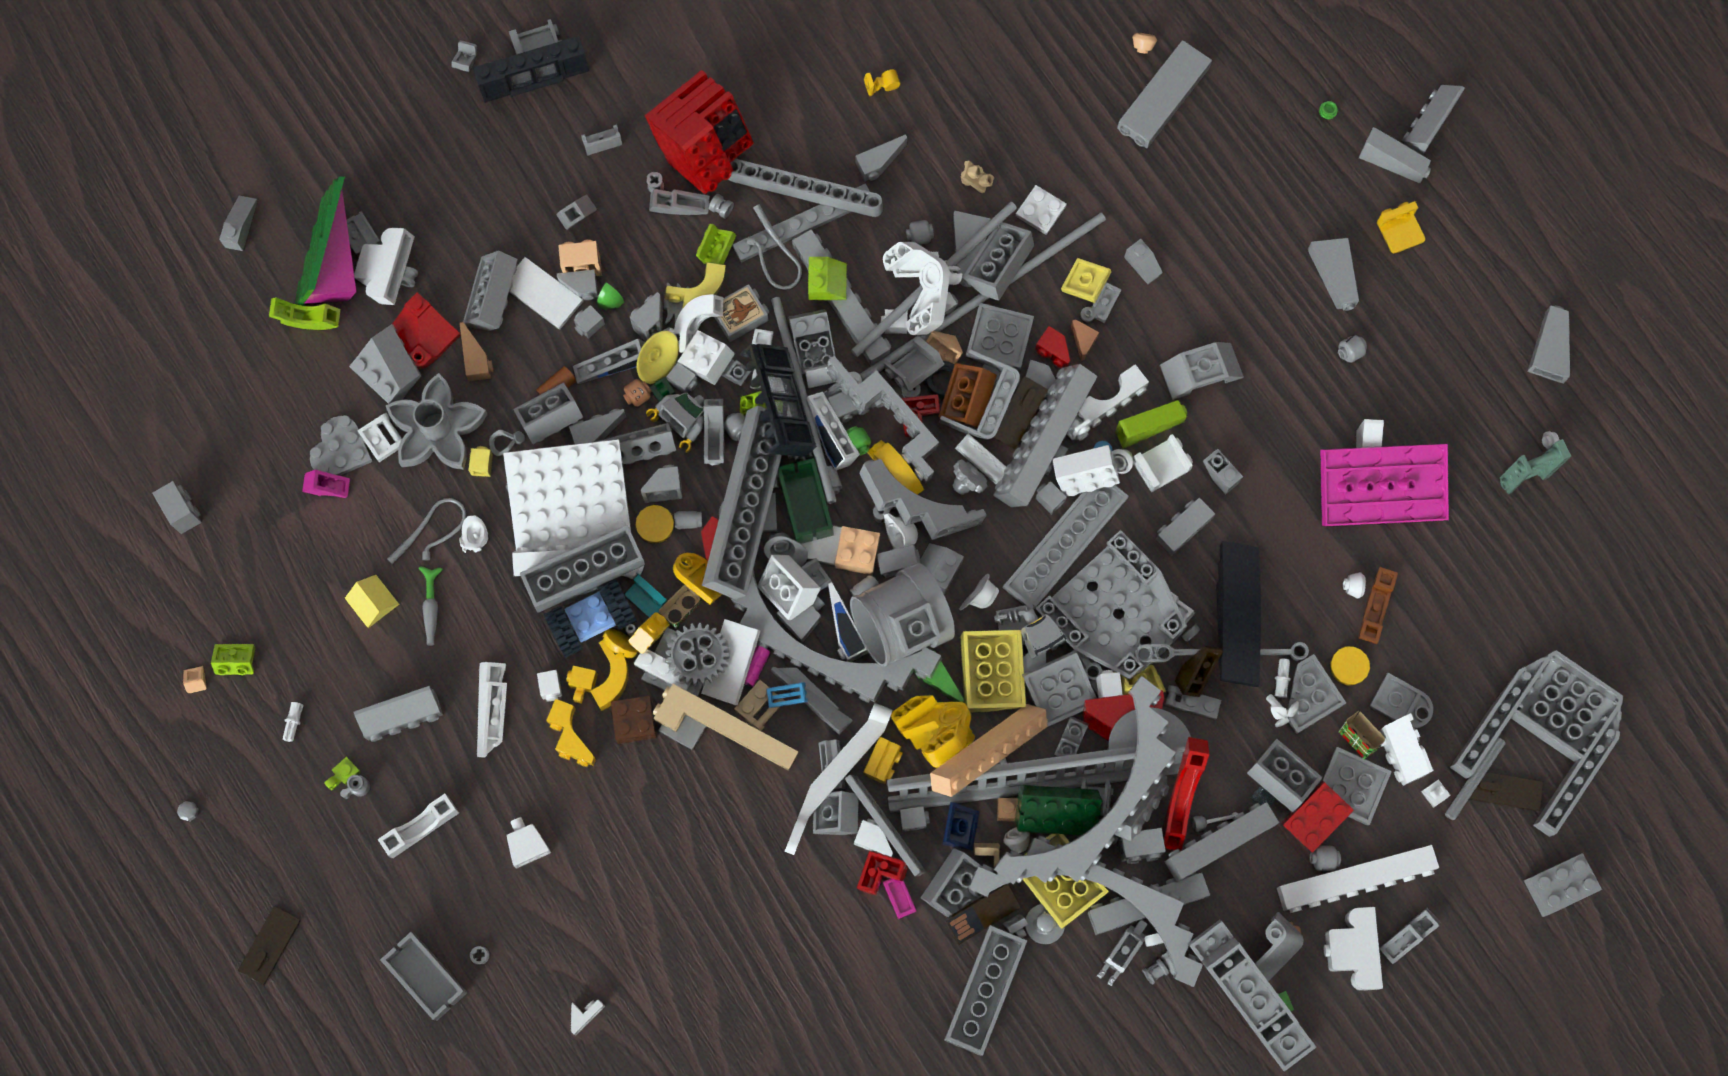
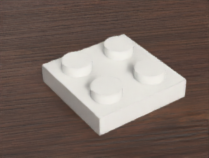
(1041, 210)

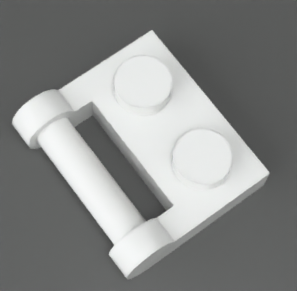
(375, 439)

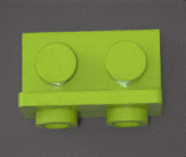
(233, 659)

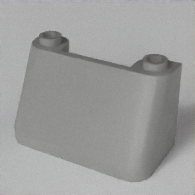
(1285, 942)

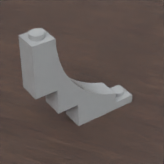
(936, 517)

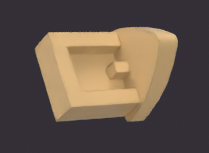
(989, 849)

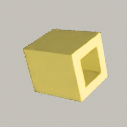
(480, 461)

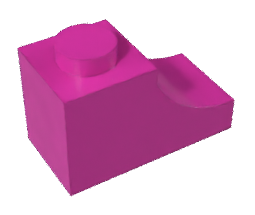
(325, 483)

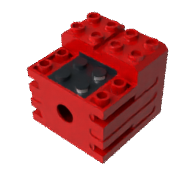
(700, 131)

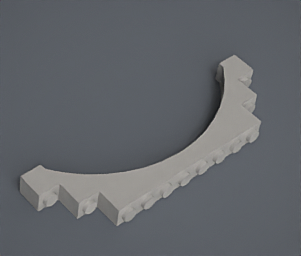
(861, 678)
(1149, 761)
(1157, 907)

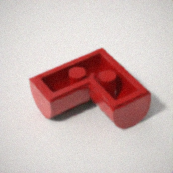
(922, 406)
(876, 867)

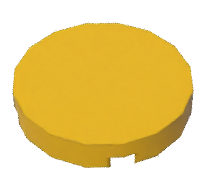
(654, 524)
(619, 642)
(1350, 665)

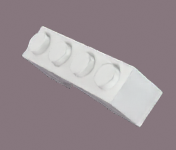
(1131, 383)
(408, 834)

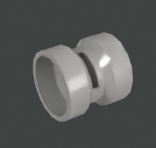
(721, 206)

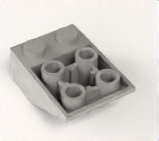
(812, 339)

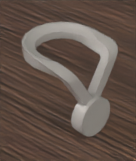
(518, 437)

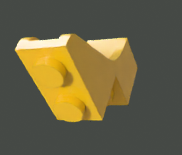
(569, 743)

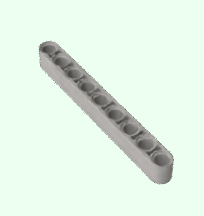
(811, 191)

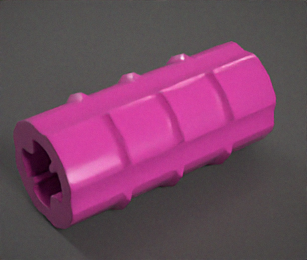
(758, 661)

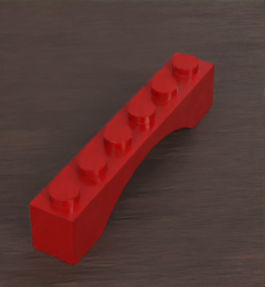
(1189, 773)

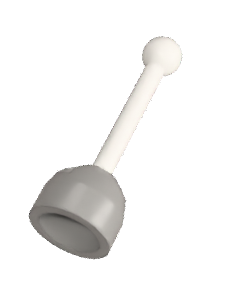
(1199, 822)

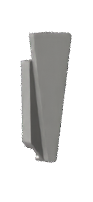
(817, 700)

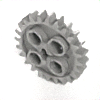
(680, 658)

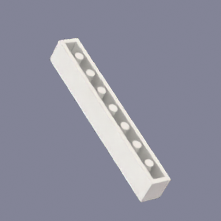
(1357, 878)

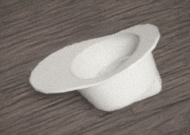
(982, 595)

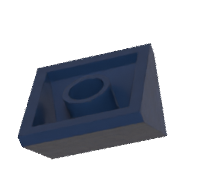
(960, 827)

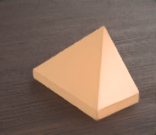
(946, 345)

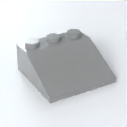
(950, 886)

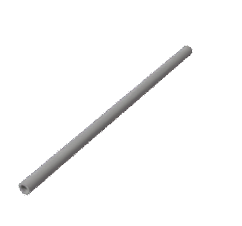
(952, 261)
(818, 452)

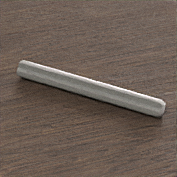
(1474, 780)

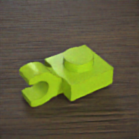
(342, 773)

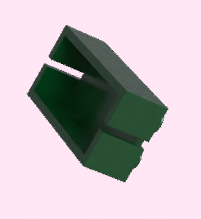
(805, 501)
(1057, 809)

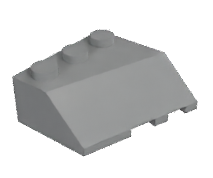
(387, 366)

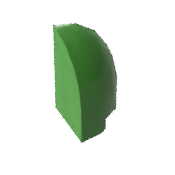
(609, 298)

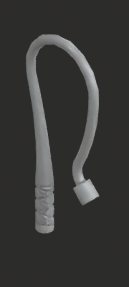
(763, 218)
(426, 554)

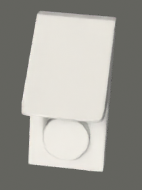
(580, 1019)

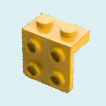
(1401, 227)

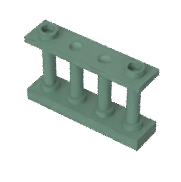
(1542, 466)

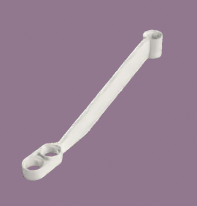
(839, 769)

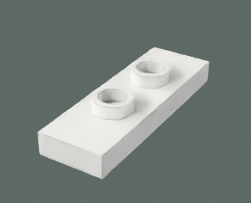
(981, 458)

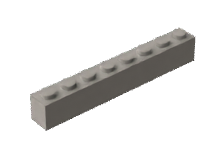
(849, 311)

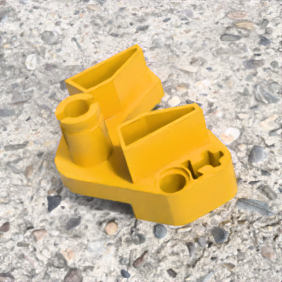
(935, 727)

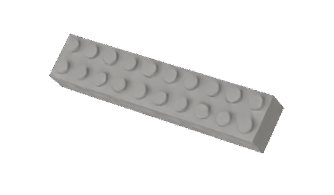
(743, 510)

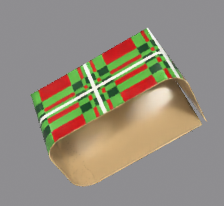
(677, 597)
(1363, 728)

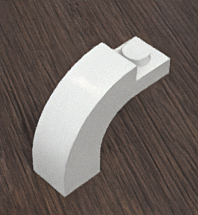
(694, 314)

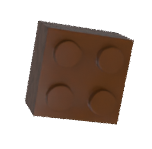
(633, 719)

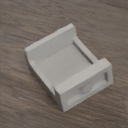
(534, 38)
(915, 365)

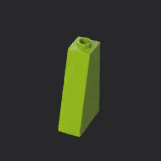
(1150, 423)

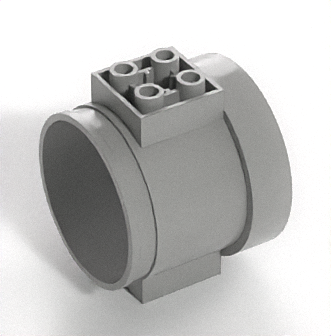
(902, 615)

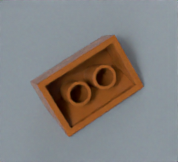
(967, 394)

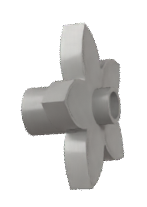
(435, 425)

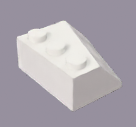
(1404, 750)

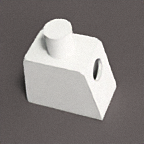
(525, 843)

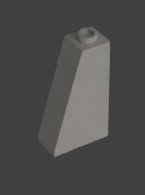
(1394, 156)
(965, 227)
(1336, 270)
(1552, 346)

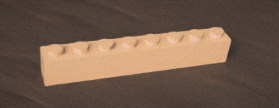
(988, 750)

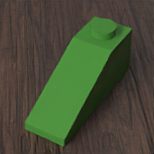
(944, 684)

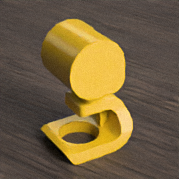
(888, 80)

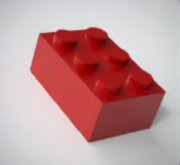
(1317, 816)

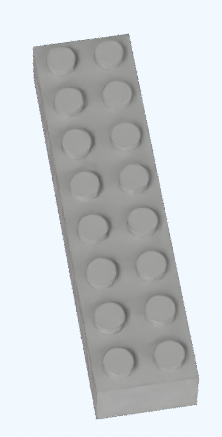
(1044, 435)

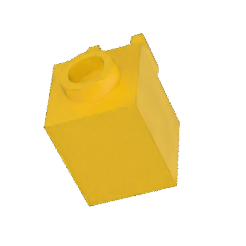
(581, 680)

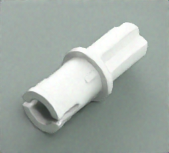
(1282, 678)
(292, 721)

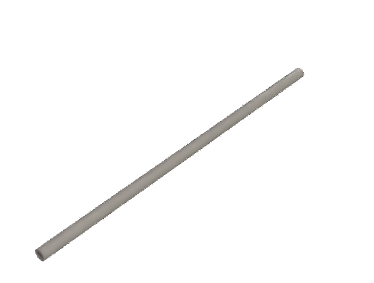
(974, 302)

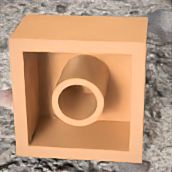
(580, 257)
(857, 550)

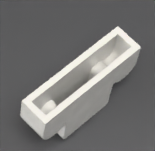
(383, 265)
(1356, 949)

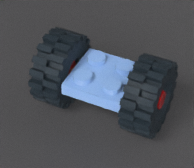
(590, 617)

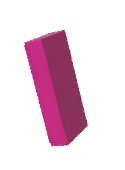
(899, 897)

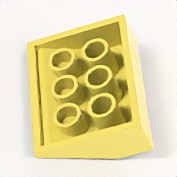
(993, 670)
(1064, 896)

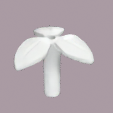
(1280, 712)

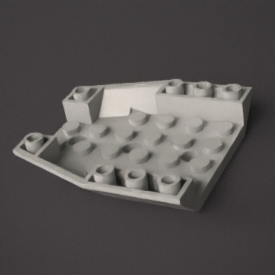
(1124, 582)

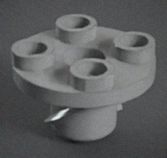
(1042, 926)

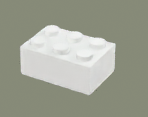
(1086, 471)

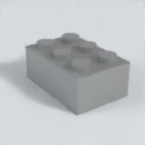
(548, 413)
(1284, 775)
(1562, 885)

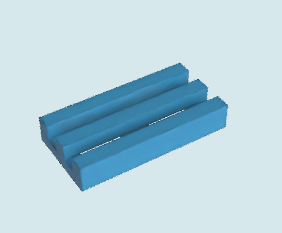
(802, 692)

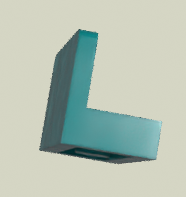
(645, 596)

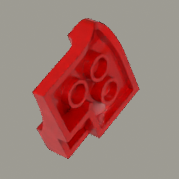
(424, 331)

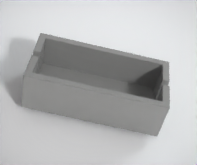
(423, 976)

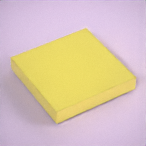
(1086, 280)

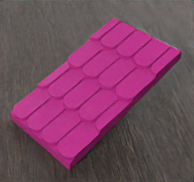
(1384, 484)

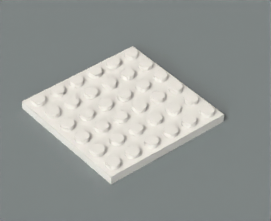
(566, 494)

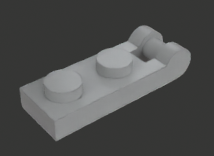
(1202, 705)

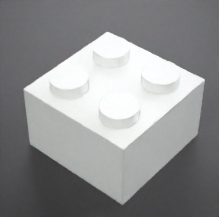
(706, 357)

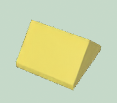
(371, 600)

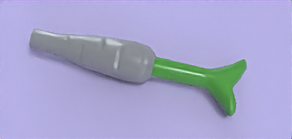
(430, 605)

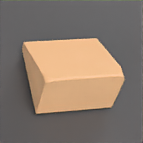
(194, 679)

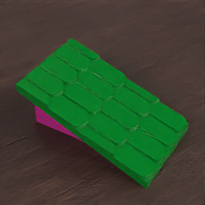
(328, 262)

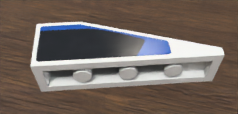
(832, 433)
(848, 638)

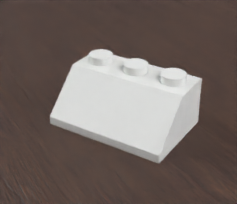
(788, 586)

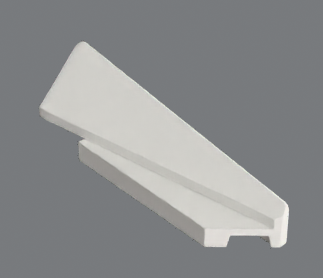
(490, 707)

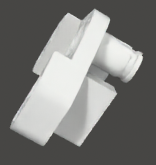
(913, 260)

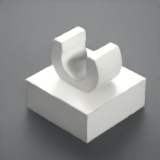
(1435, 793)

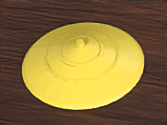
(657, 357)

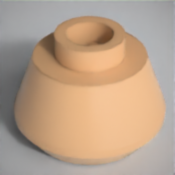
(1144, 42)

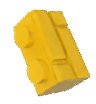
(649, 632)
(882, 760)

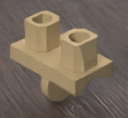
(974, 176)

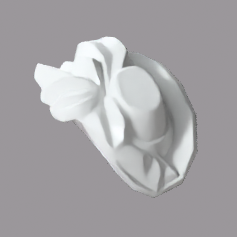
(473, 534)

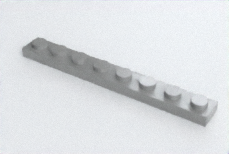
(791, 228)

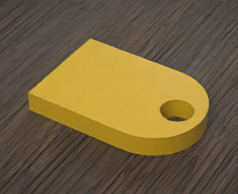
(693, 575)

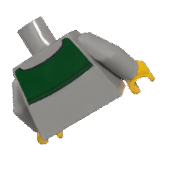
(682, 414)

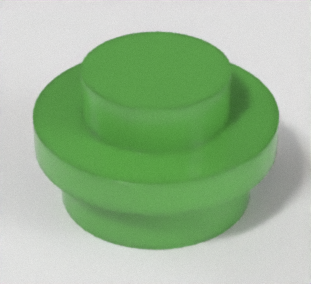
(1328, 110)

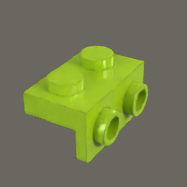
(715, 245)

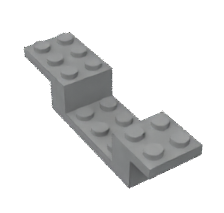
(872, 390)
(1252, 995)

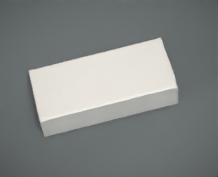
(818, 376)

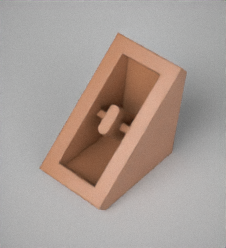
(1084, 338)

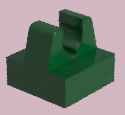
(661, 389)

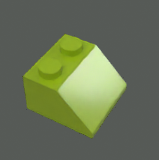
(827, 279)

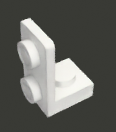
(1079, 429)

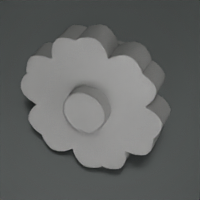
(968, 478)

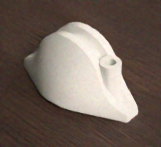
(899, 533)

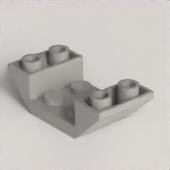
(1200, 368)

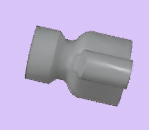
(356, 785)

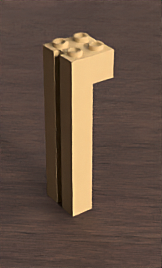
(681, 703)

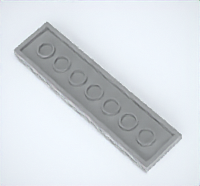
(1064, 544)

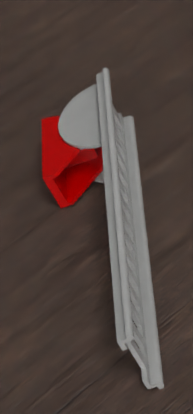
(1108, 717)

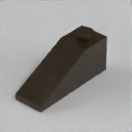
(1197, 671)

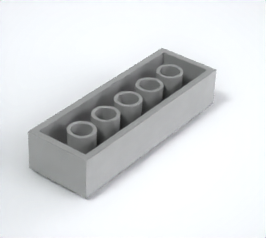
(582, 568)
(985, 990)

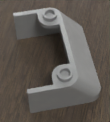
(1001, 394)

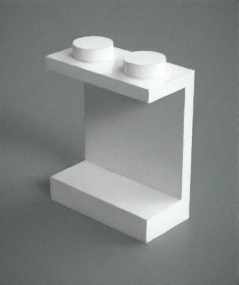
(1163, 463)

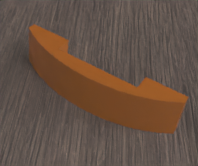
(1377, 605)

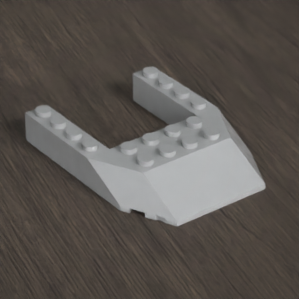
(1564, 710)

